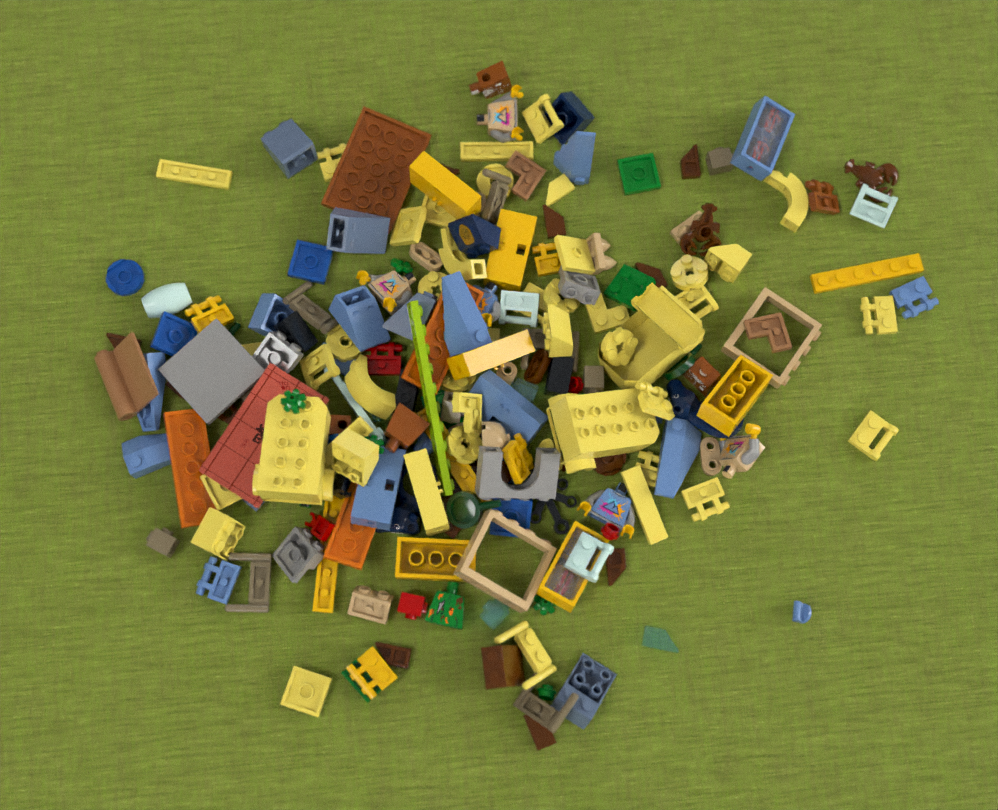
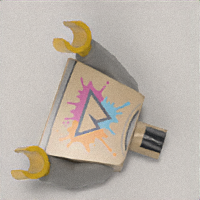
(503, 117)
(389, 289)
(740, 452)

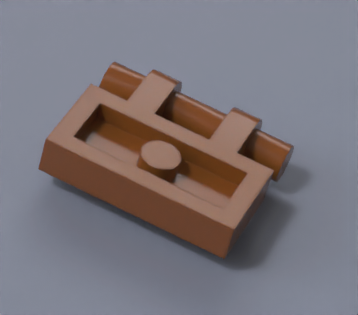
(821, 197)

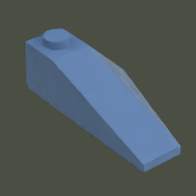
(576, 157)
(461, 317)
(150, 415)
(677, 452)
(146, 454)

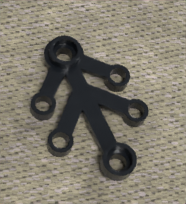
(553, 509)

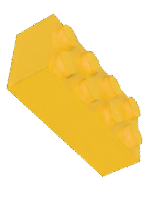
(734, 395)
(430, 559)

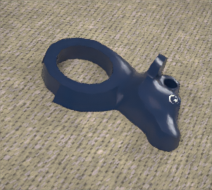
(686, 406)
(406, 513)

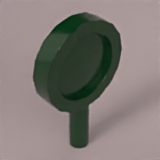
(682, 365)
(466, 509)

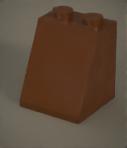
(502, 666)

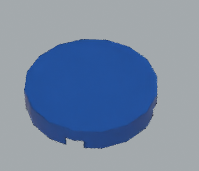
(125, 277)

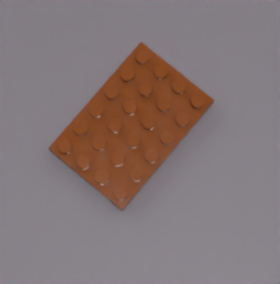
(375, 166)

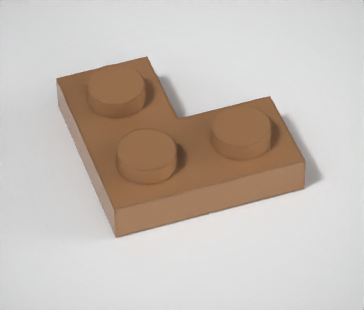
(529, 174)
(772, 327)

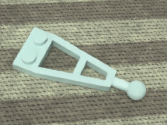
(357, 409)

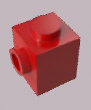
(412, 605)

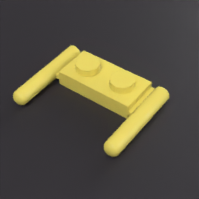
(532, 650)

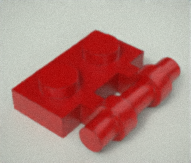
(384, 364)

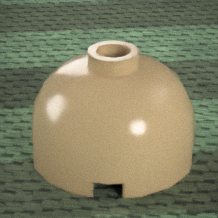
(494, 435)

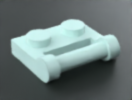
(872, 212)
(519, 302)
(582, 554)

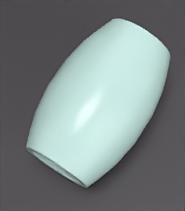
(167, 298)

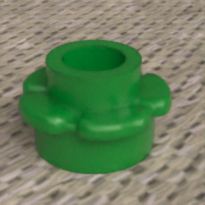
(546, 692)

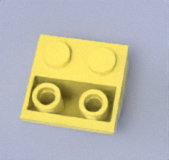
(727, 261)
(557, 332)
(354, 456)
(218, 533)

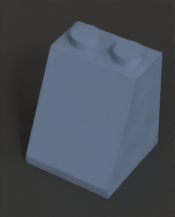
(289, 148)
(400, 323)

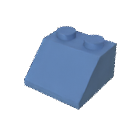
(268, 313)

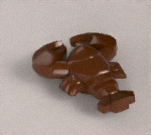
(873, 177)
(702, 232)

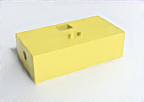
(427, 492)

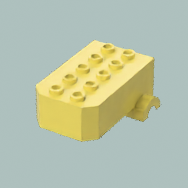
(664, 336)
(599, 426)
(295, 455)

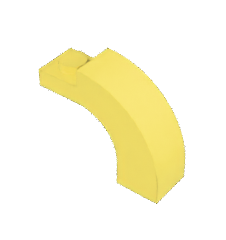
(796, 198)
(457, 261)
(366, 392)

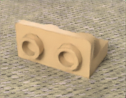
(370, 604)

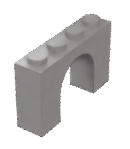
(540, 485)

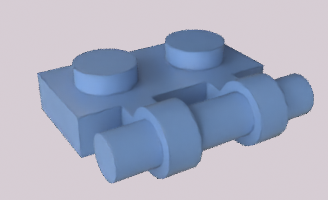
(911, 292)
(223, 583)

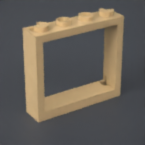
(792, 311)
(491, 588)

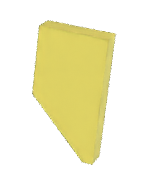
(558, 189)

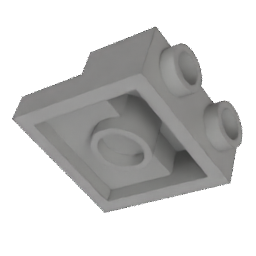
(579, 286)
(278, 351)
(298, 553)

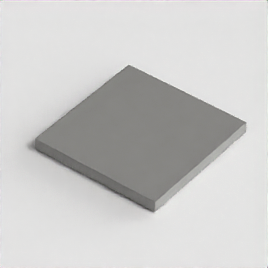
(212, 371)

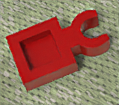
(320, 526)

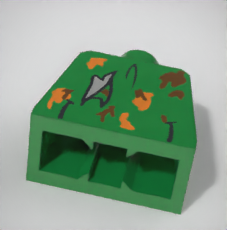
(447, 608)

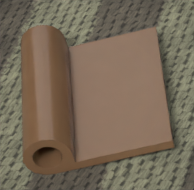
(126, 378)

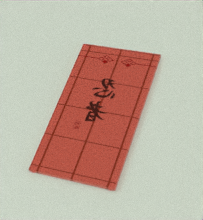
(240, 446)

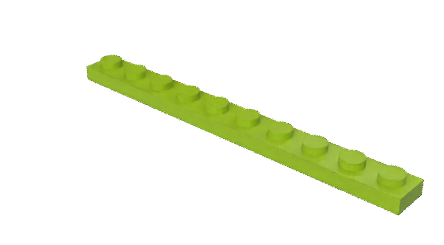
(429, 390)

